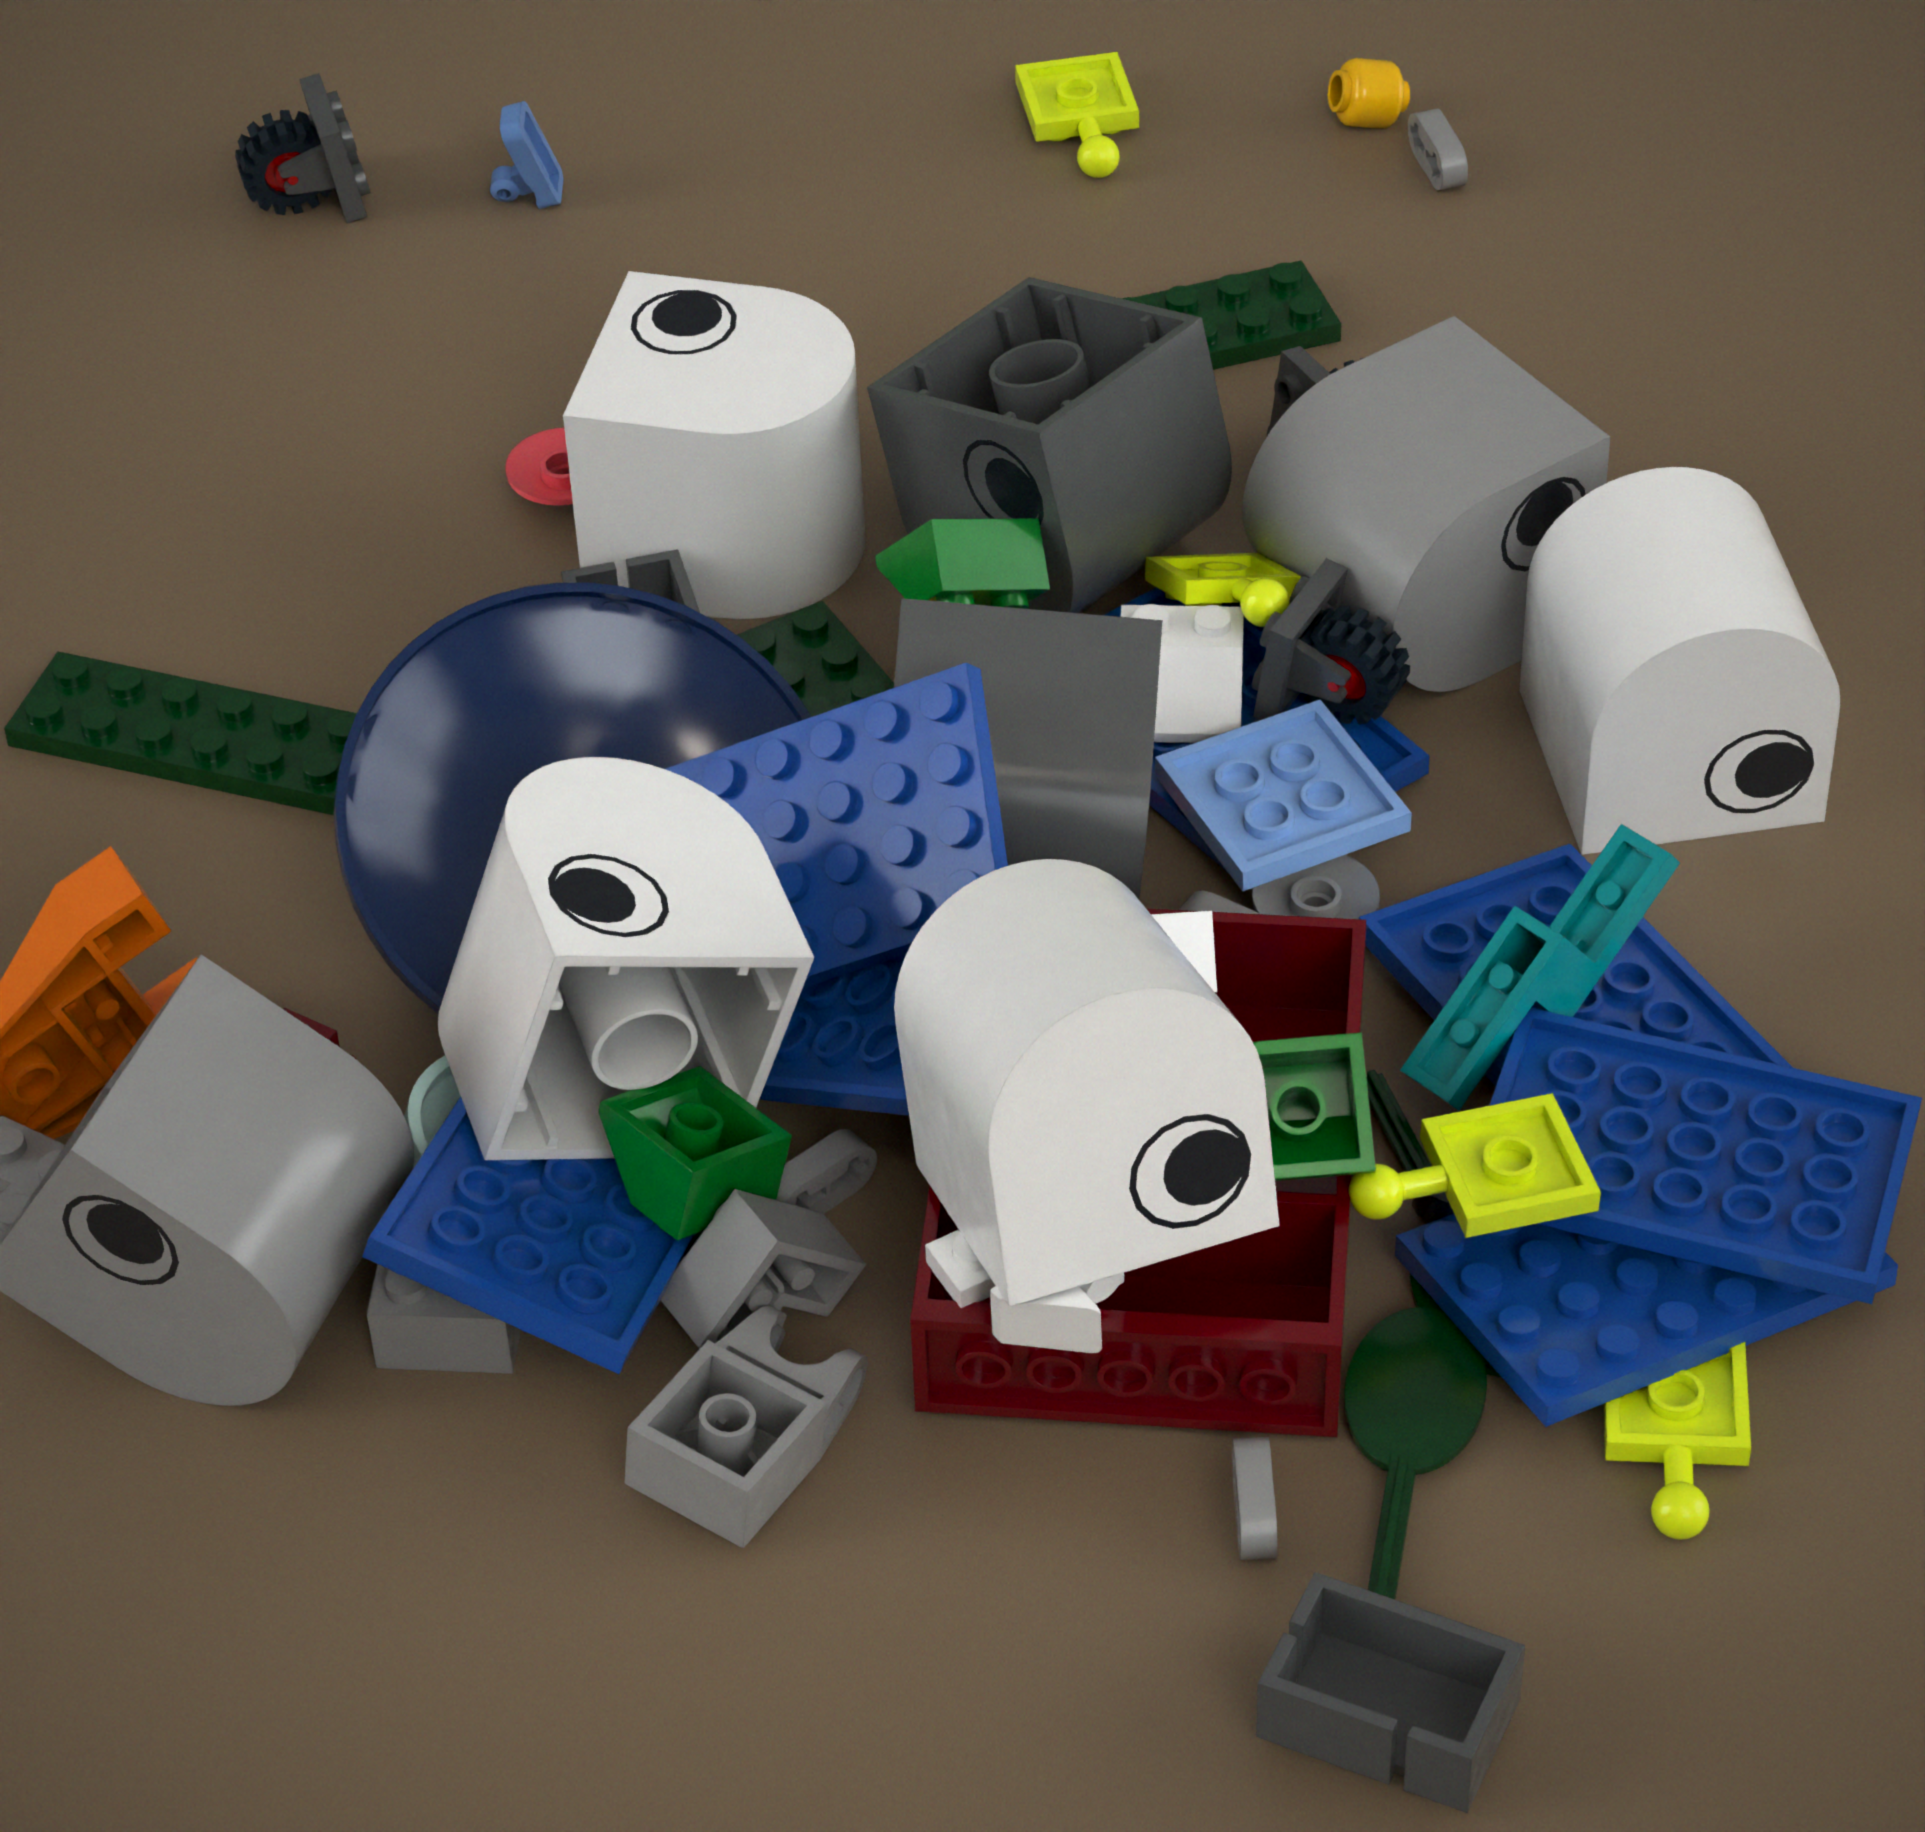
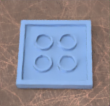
(1282, 794)

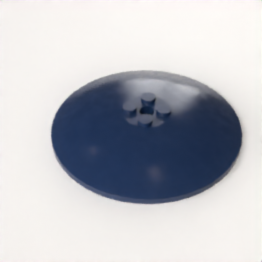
(494, 699)

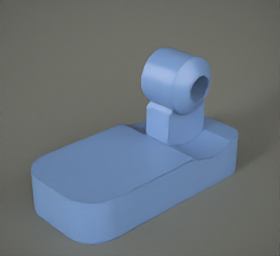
(535, 163)

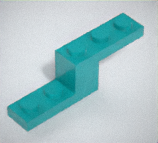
(1539, 966)

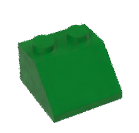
(969, 562)
(1317, 1106)
(690, 1147)

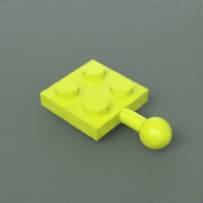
(1080, 99)
(1225, 578)
(1495, 1164)
(1684, 1422)

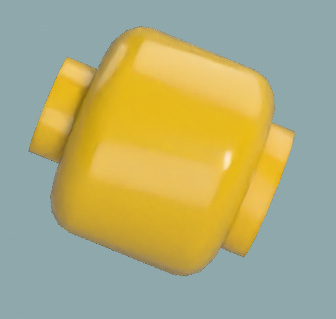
(1368, 93)

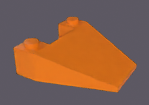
(67, 1000)

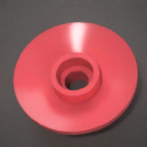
(540, 468)

